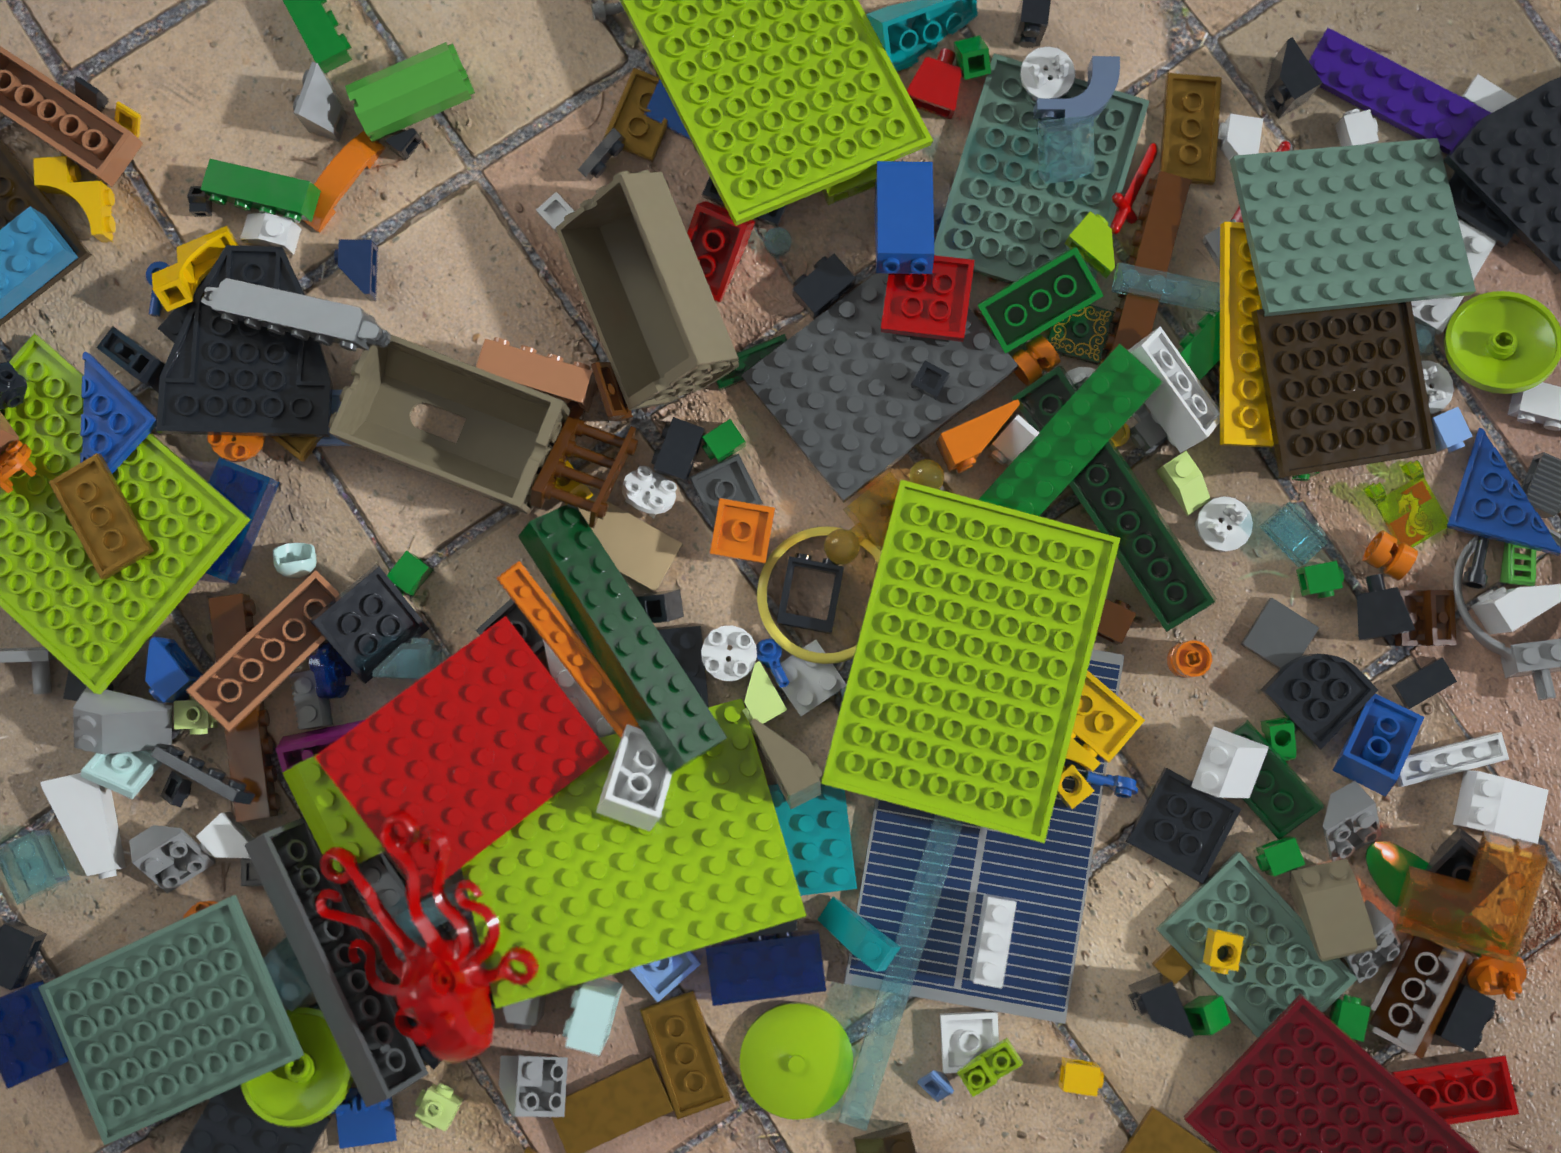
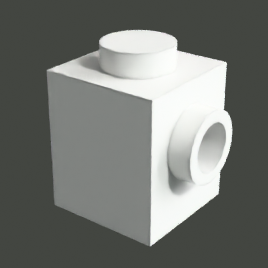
(1357, 128)

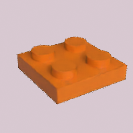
(742, 531)

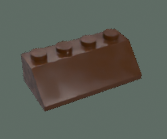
(1417, 993)

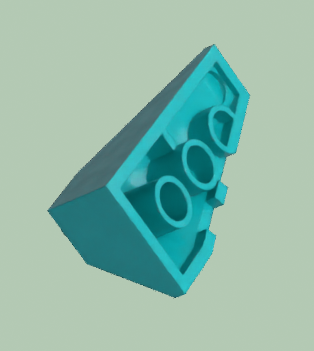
(918, 26)

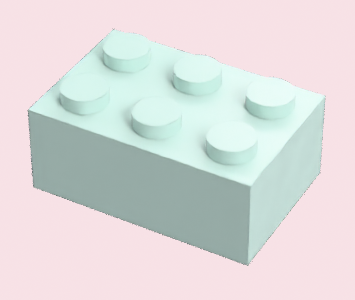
(593, 1015)

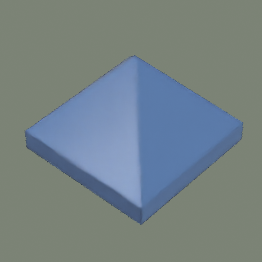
(936, 1085)

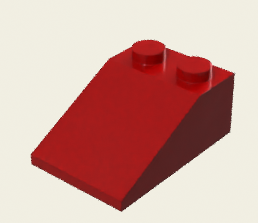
(717, 244)

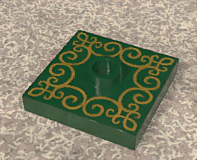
(1082, 334)

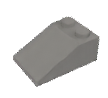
(120, 723)

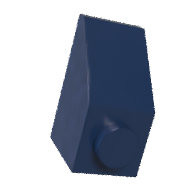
(359, 263)

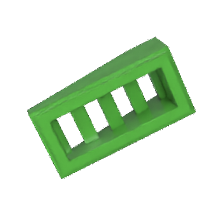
(1529, 568)

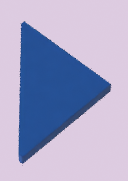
(111, 417)
(1494, 503)

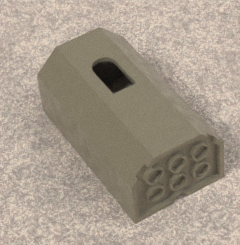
(646, 291)
(504, 432)

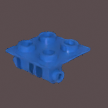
(362, 1124)

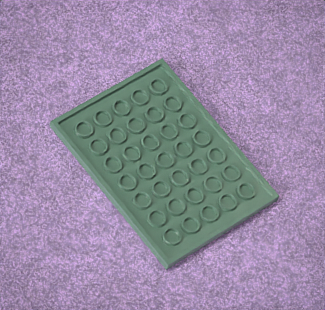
(999, 203)
(1351, 226)
(170, 1020)

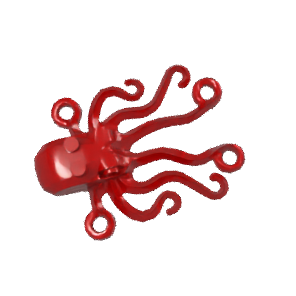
(440, 983)

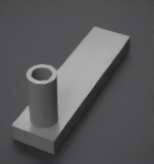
(40, 661)

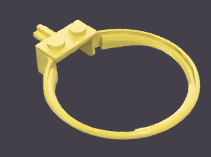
(779, 638)

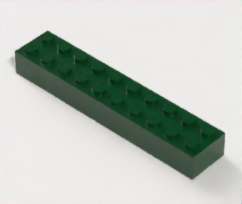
(1125, 511)
(621, 637)

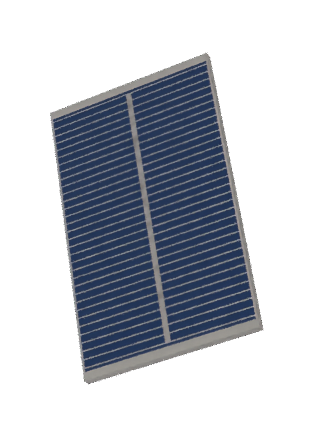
(1042, 878)

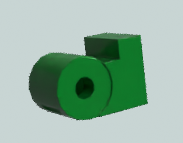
(1281, 736)

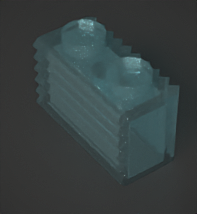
(1294, 533)

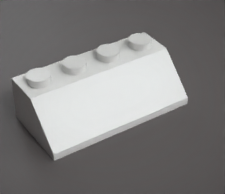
(1181, 400)

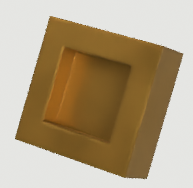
(1172, 965)

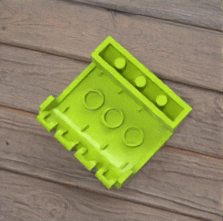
(329, 813)

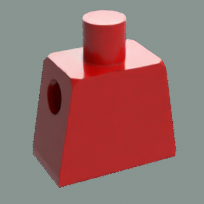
(937, 85)

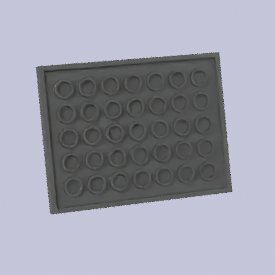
(849, 391)

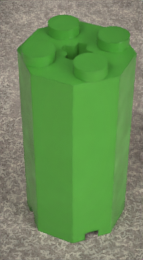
(410, 91)

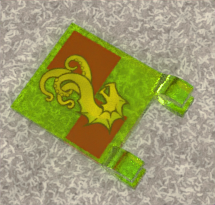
(1410, 509)

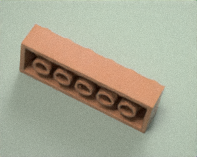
(64, 120)
(264, 655)

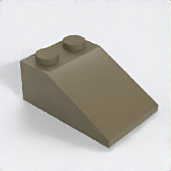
(791, 768)
(1332, 909)

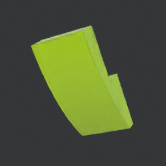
(989, 1067)

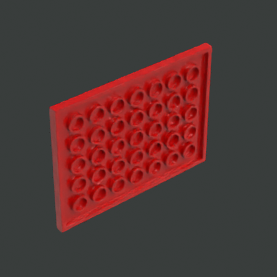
(465, 750)

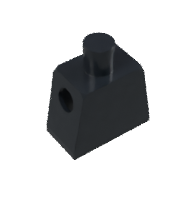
(1381, 611)

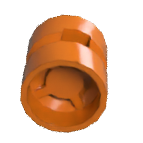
(1034, 360)
(1387, 553)
(1189, 659)

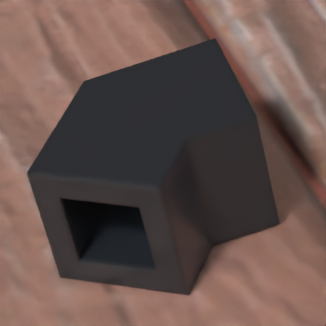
(199, 202)

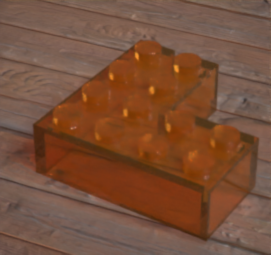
(1481, 914)

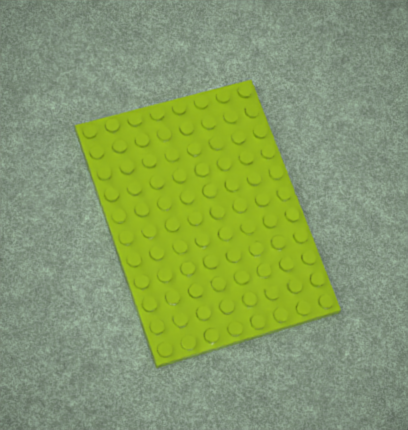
(778, 94)
(43, 566)
(971, 661)
(615, 897)

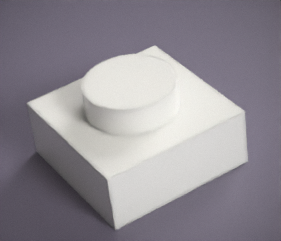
(554, 210)

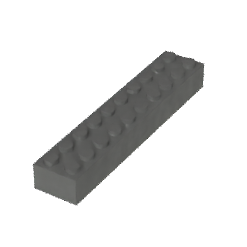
(357, 1014)

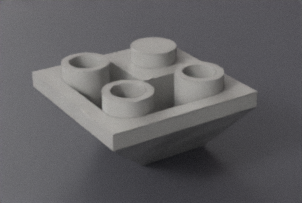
(319, 105)
(1350, 821)
(168, 856)
(1366, 964)
(534, 1085)

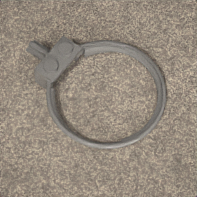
(1521, 659)

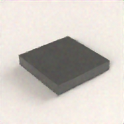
(725, 481)
(1279, 634)

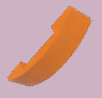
(341, 174)

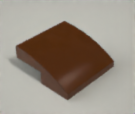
(610, 392)
(1432, 616)

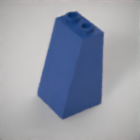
(904, 217)

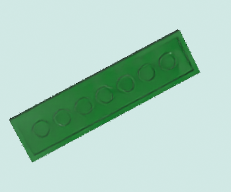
(1074, 434)

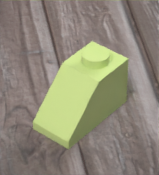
(1185, 482)
(761, 697)

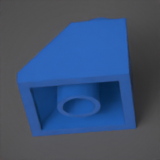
(169, 671)

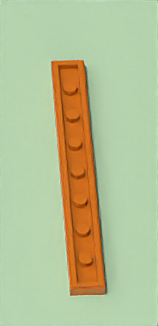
(566, 646)

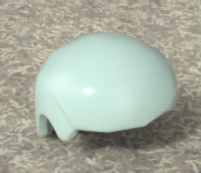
(294, 559)

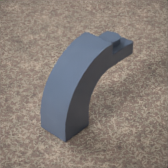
(1102, 82)

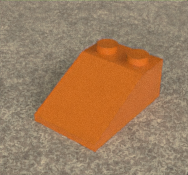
(966, 442)

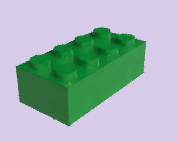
(1040, 299)

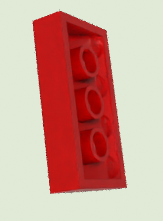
(1464, 1089)

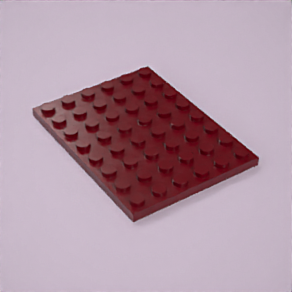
(1316, 1092)

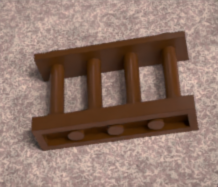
(566, 447)

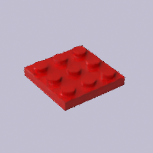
(930, 303)

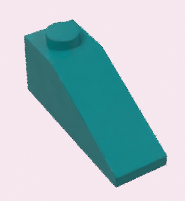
(858, 935)

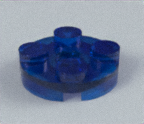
(329, 672)

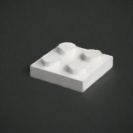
(810, 681)
(966, 1036)

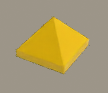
(128, 118)

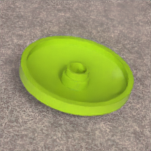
(1503, 342)
(796, 1060)
(305, 1087)

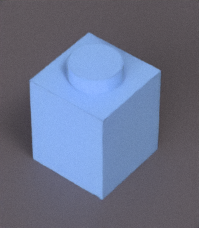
(1450, 430)

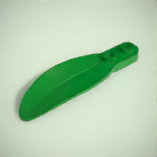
(1389, 867)

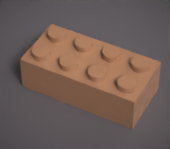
(548, 375)

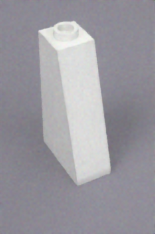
(88, 821)

